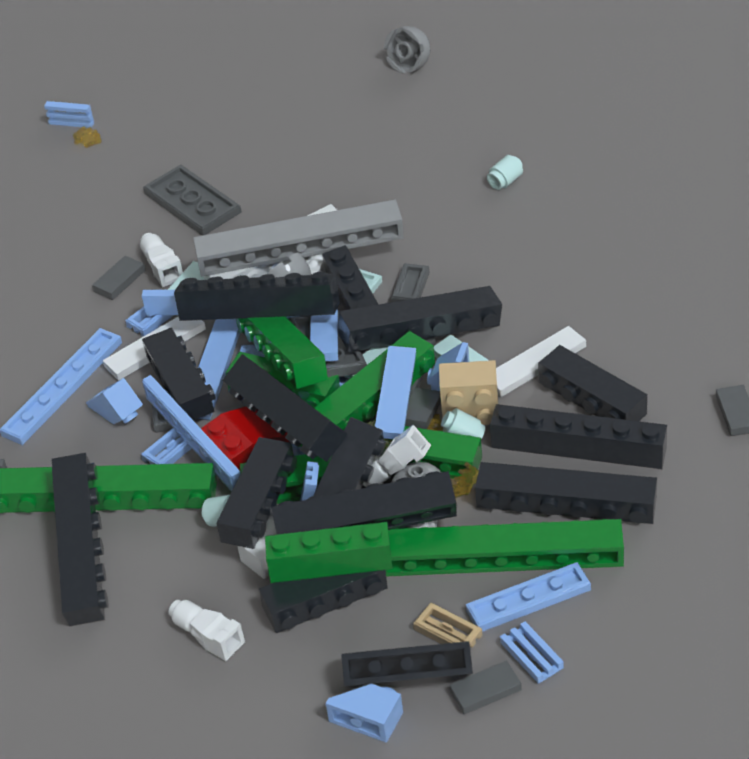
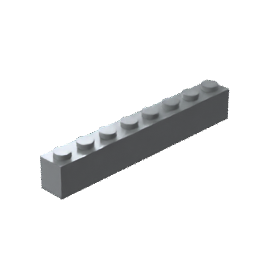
(306, 235)

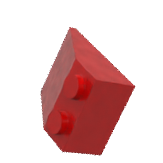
(238, 432)

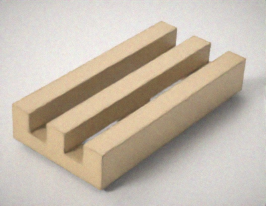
(444, 632)

